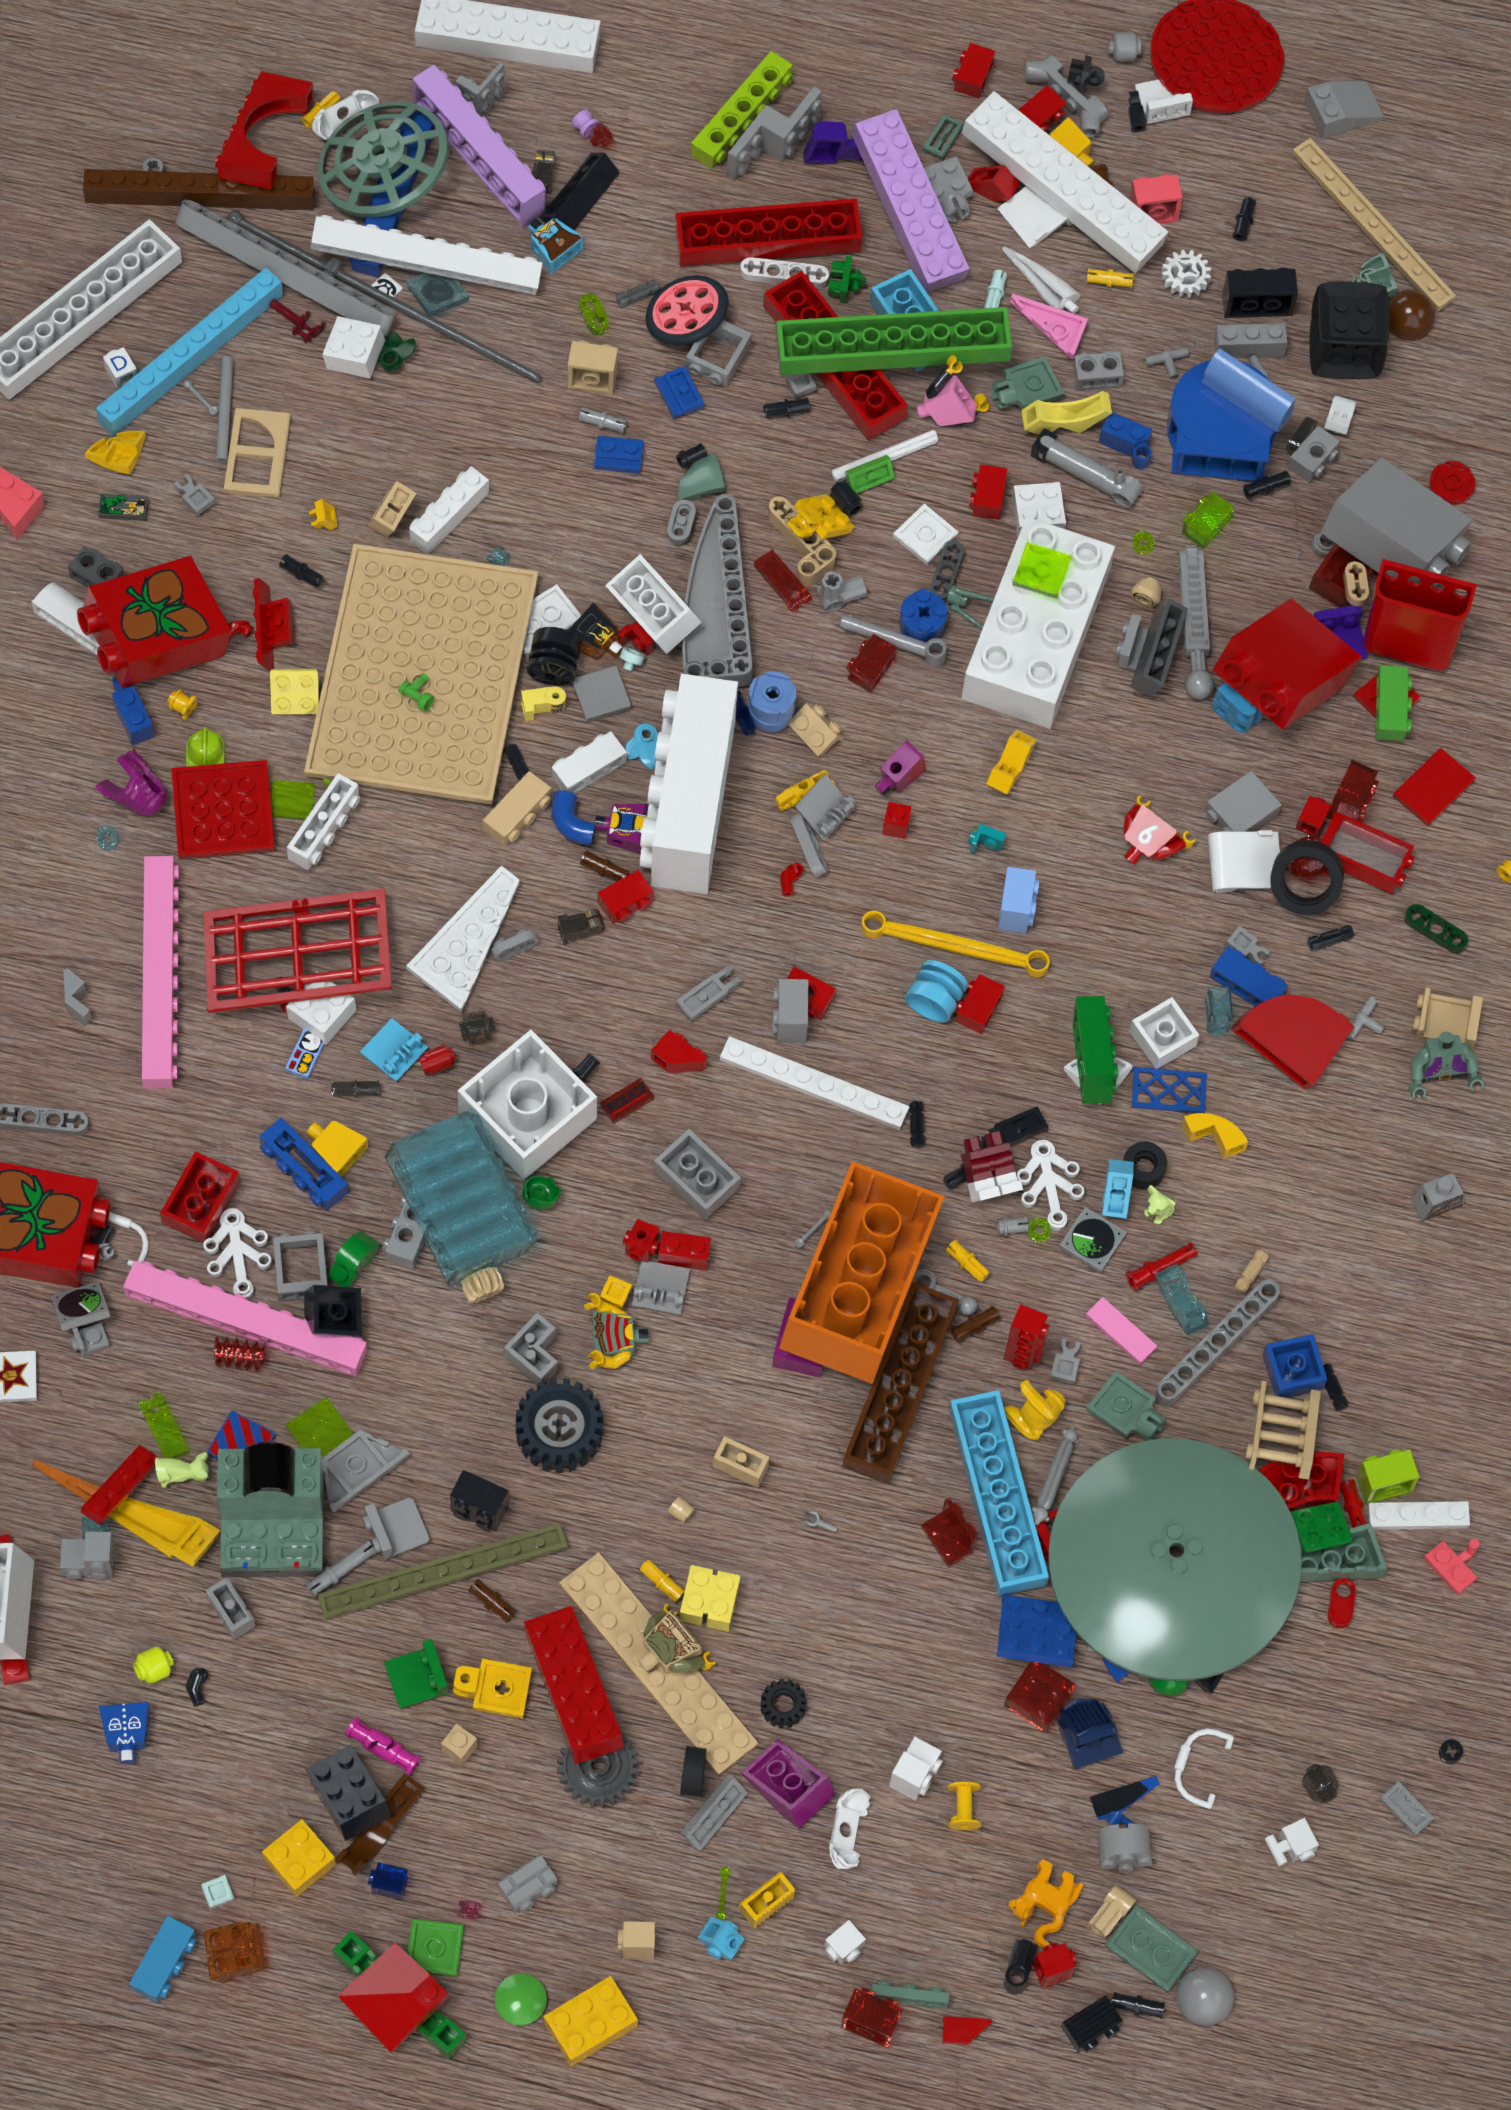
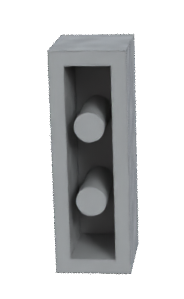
(1252, 339)

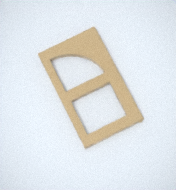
(277, 426)

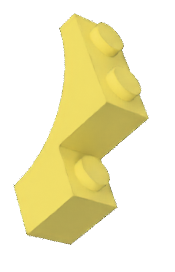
(1069, 415)

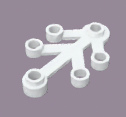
(1048, 1180)
(237, 1249)

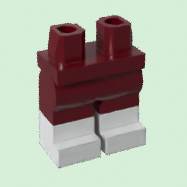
(989, 1169)

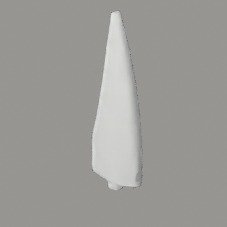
(1049, 286)

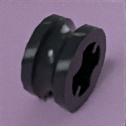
(1446, 1758)

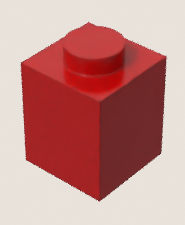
(1313, 816)
(896, 820)

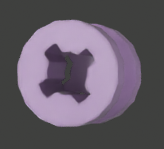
(585, 123)

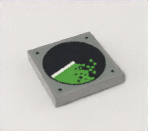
(1092, 1240)
(80, 1306)

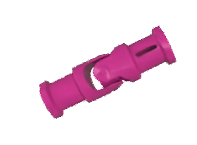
(383, 1746)

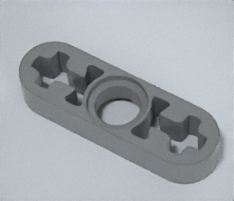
(809, 845)

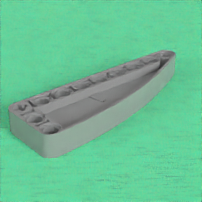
(714, 642)

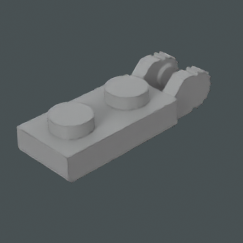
(707, 994)

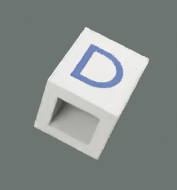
(119, 367)

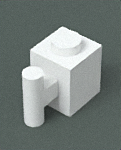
(1296, 1840)

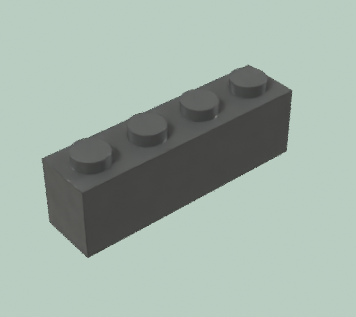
(1159, 647)

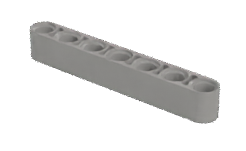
(1214, 1353)

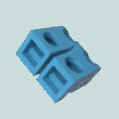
(1235, 709)

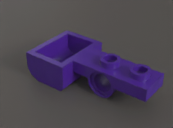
(829, 143)

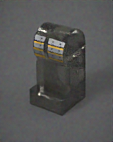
(544, 168)
(580, 926)

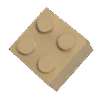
(592, 367)

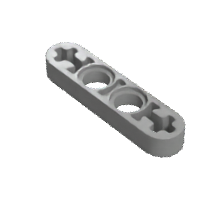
(42, 1115)

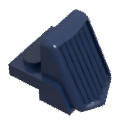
(1088, 1732)

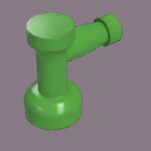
(425, 700)

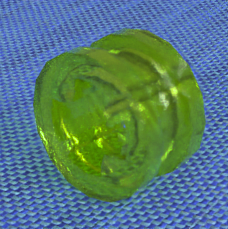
(1143, 549)
(1035, 1236)

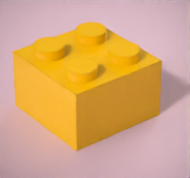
(299, 1858)

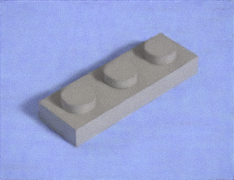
(714, 1813)

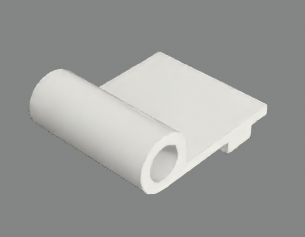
(1031, 216)
(1242, 859)

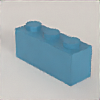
(163, 1960)

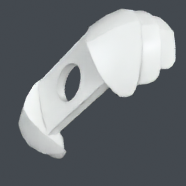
(327, 120)
(849, 1808)

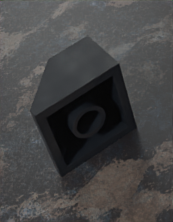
(333, 1310)

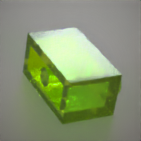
(1207, 520)

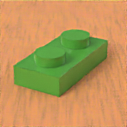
(870, 474)

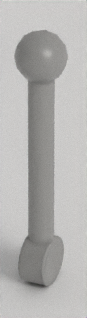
(213, 411)
(799, 1242)

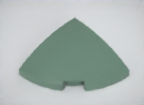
(1378, 272)
(701, 479)

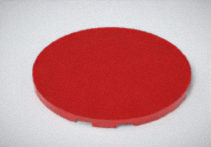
(1217, 54)

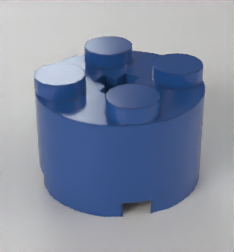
(923, 616)

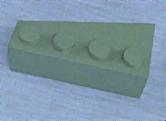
(1352, 1561)

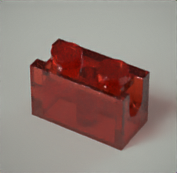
(871, 663)

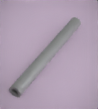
(224, 409)

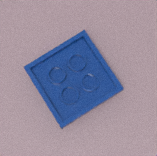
(1035, 1632)

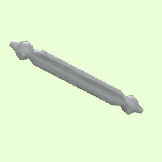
(1055, 1475)

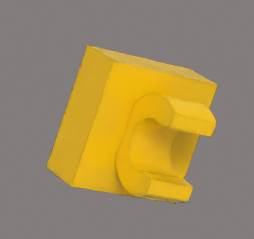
(325, 515)
(615, 1292)

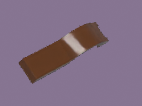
(370, 1842)

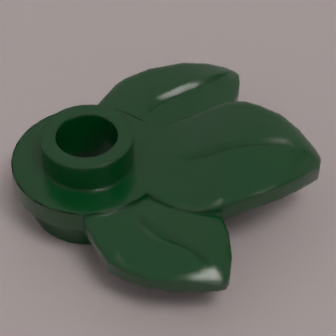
(397, 351)

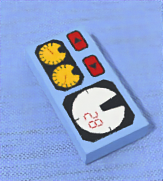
(305, 1055)

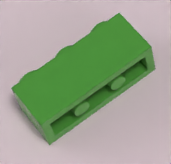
(1392, 703)

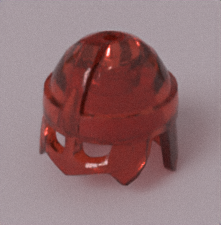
(1307, 867)

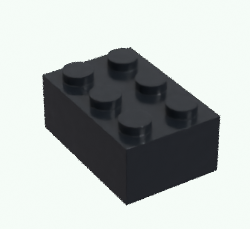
(1259, 293)
(348, 1792)

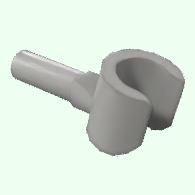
(816, 1521)

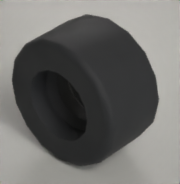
(1154, 1154)

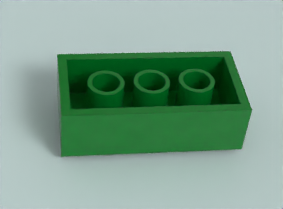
(1094, 1049)

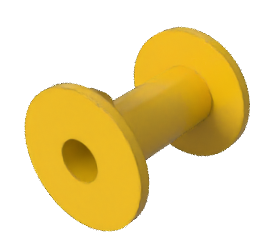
(963, 1819)

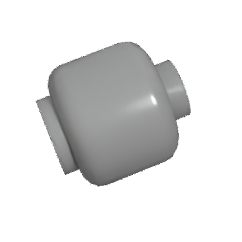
(1124, 46)

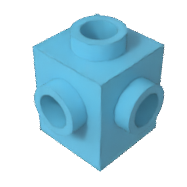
(721, 1938)

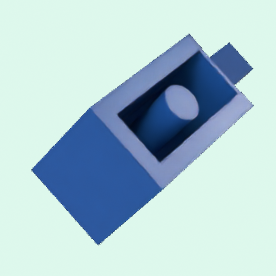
(132, 713)

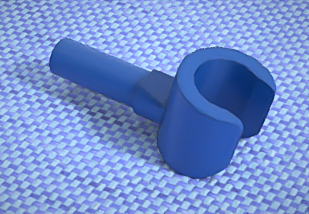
(1117, 1817)

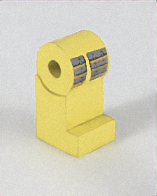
(542, 700)

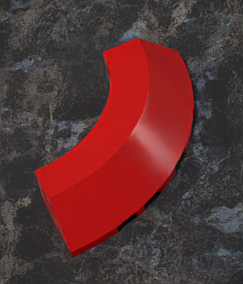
(1301, 1493)

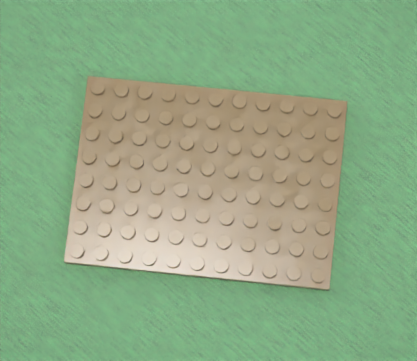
(411, 618)

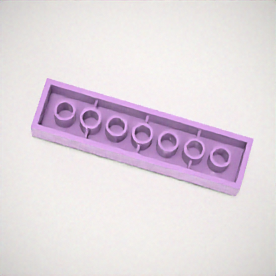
(480, 146)
(910, 201)

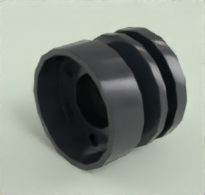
(554, 656)

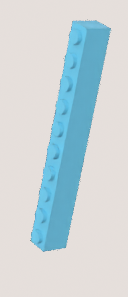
(189, 352)

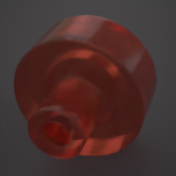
(602, 136)

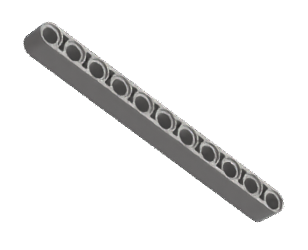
(283, 265)

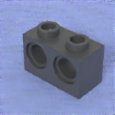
(100, 567)

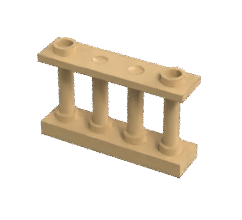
(1306, 1424)

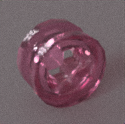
(469, 1909)

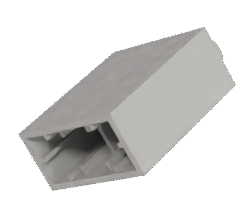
(1397, 521)

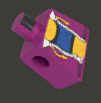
(624, 826)

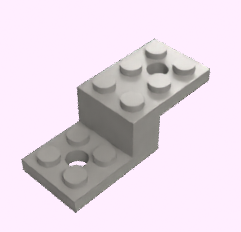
(774, 134)

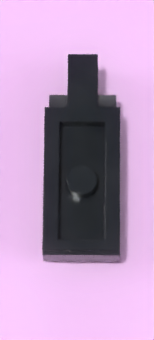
(1019, 1127)

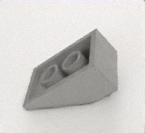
(1341, 106)

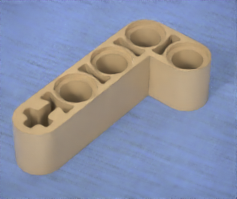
(779, 514)

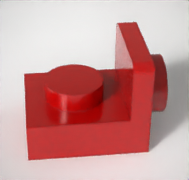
(640, 638)

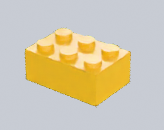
(590, 2021)

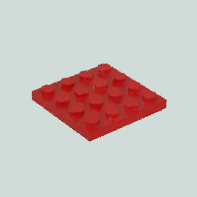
(222, 809)

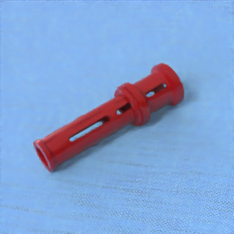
(1147, 1272)

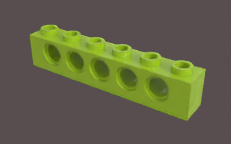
(757, 83)

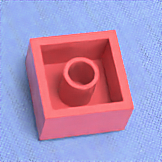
(1158, 197)

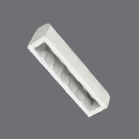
(60, 610)

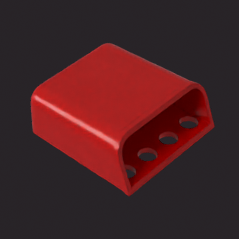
(1416, 619)

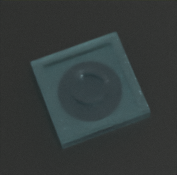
(436, 292)

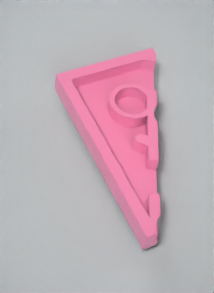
(1058, 325)

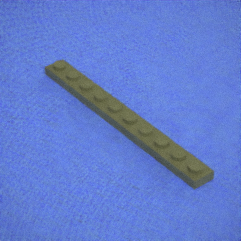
(442, 1571)

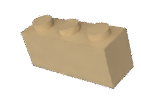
(517, 809)

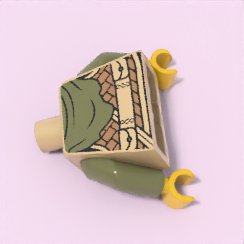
(671, 1645)

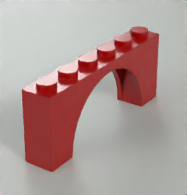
(268, 96)

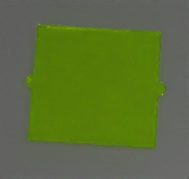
(291, 799)

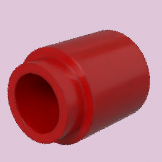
(437, 1060)

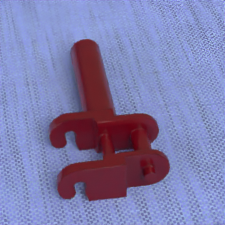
(298, 321)

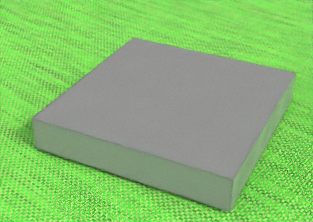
(601, 694)

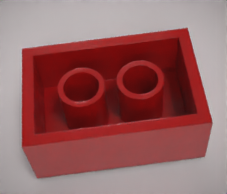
(200, 1197)

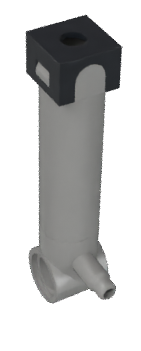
(1121, 488)

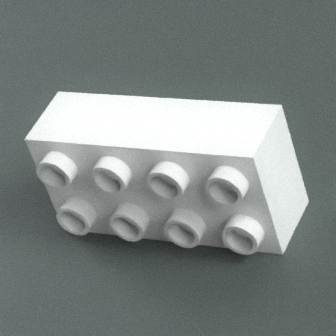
(1034, 638)
(689, 783)

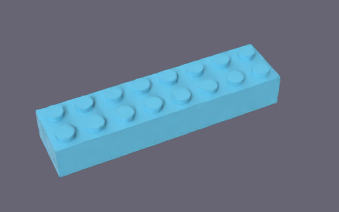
(998, 1493)

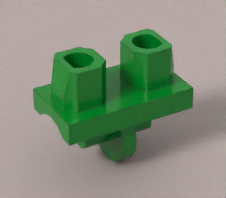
(843, 269)

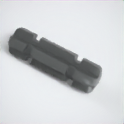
(637, 293)

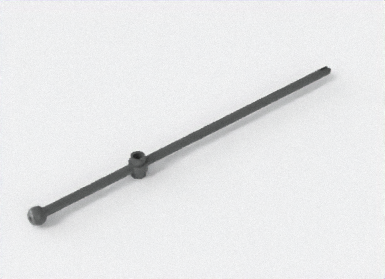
(333, 268)

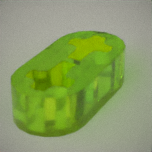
(598, 312)

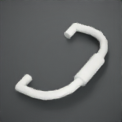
(127, 1223)
(1182, 1759)

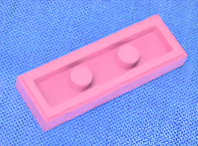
(1121, 1331)

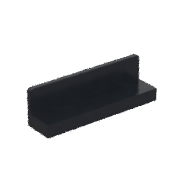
(582, 191)

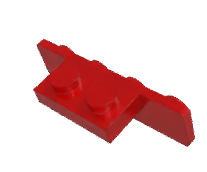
(272, 623)

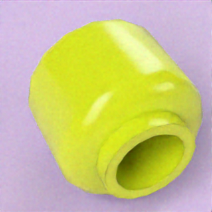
(153, 1665)

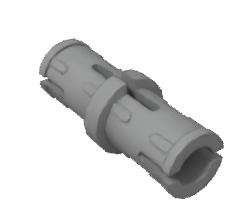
(603, 420)

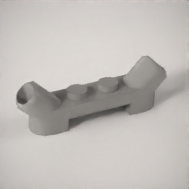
(1089, 111)

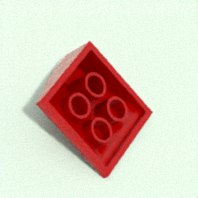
(393, 1997)

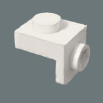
(1340, 415)

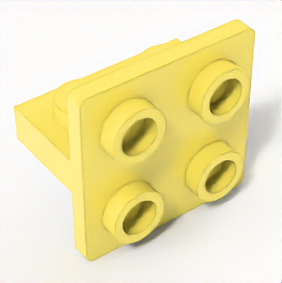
(294, 691)

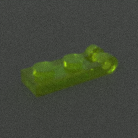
(163, 1427)

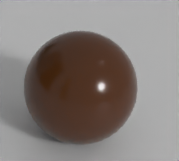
(1410, 315)

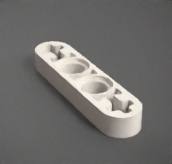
(784, 268)

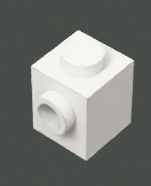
(844, 1943)

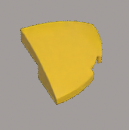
(118, 452)

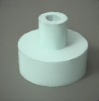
(631, 657)

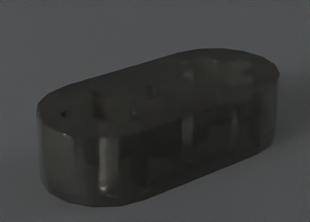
(1301, 434)

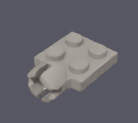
(950, 187)

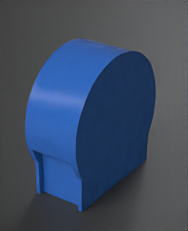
(1214, 434)

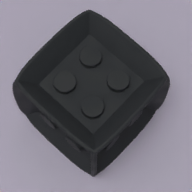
(1349, 330)

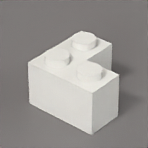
(914, 1769)

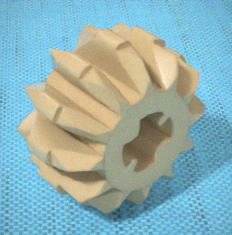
(482, 1284)

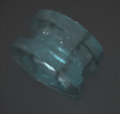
(498, 556)
(107, 830)

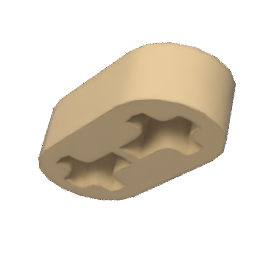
(1351, 584)

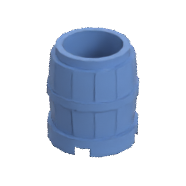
(772, 701)

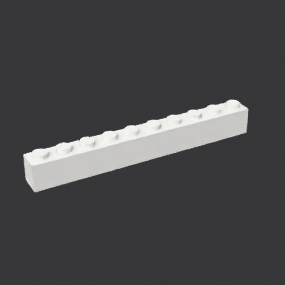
(426, 255)

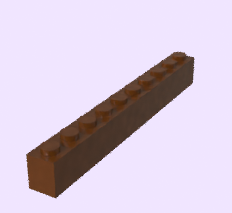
(203, 188)

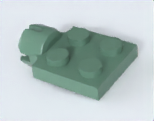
(1027, 384)
(1126, 1408)

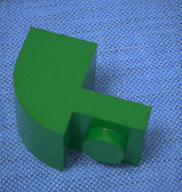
(351, 1257)

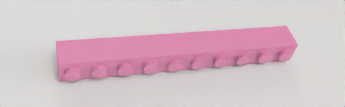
(158, 972)
(242, 1317)

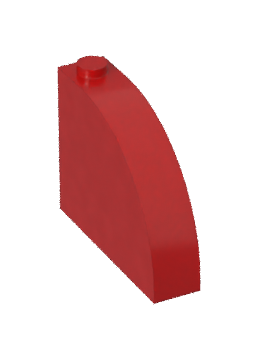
(1295, 1035)

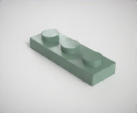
(911, 1995)

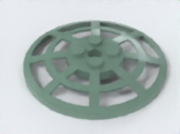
(383, 164)

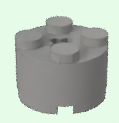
(1124, 1847)

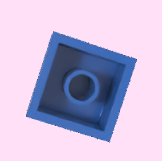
(1294, 1366)

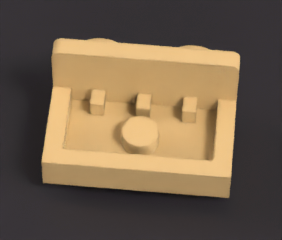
(815, 728)

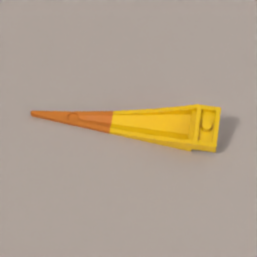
(164, 1529)

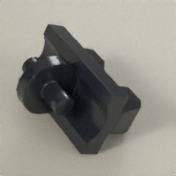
(1082, 72)

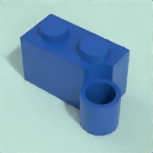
(1127, 438)

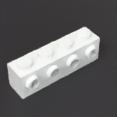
(448, 510)
(323, 821)

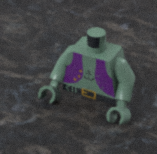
(1443, 1059)

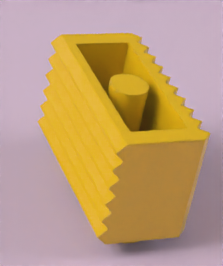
(767, 1899)

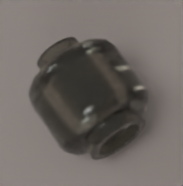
(1320, 1783)

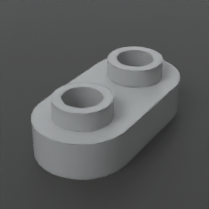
(681, 523)
(517, 944)

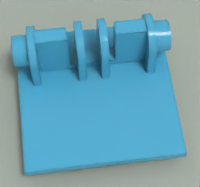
(394, 1049)

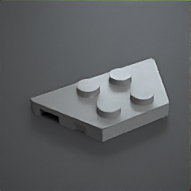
(357, 1466)

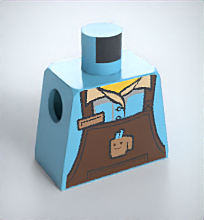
(554, 243)

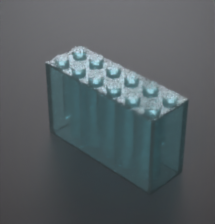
(460, 1196)

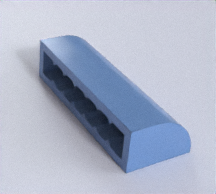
(1249, 390)

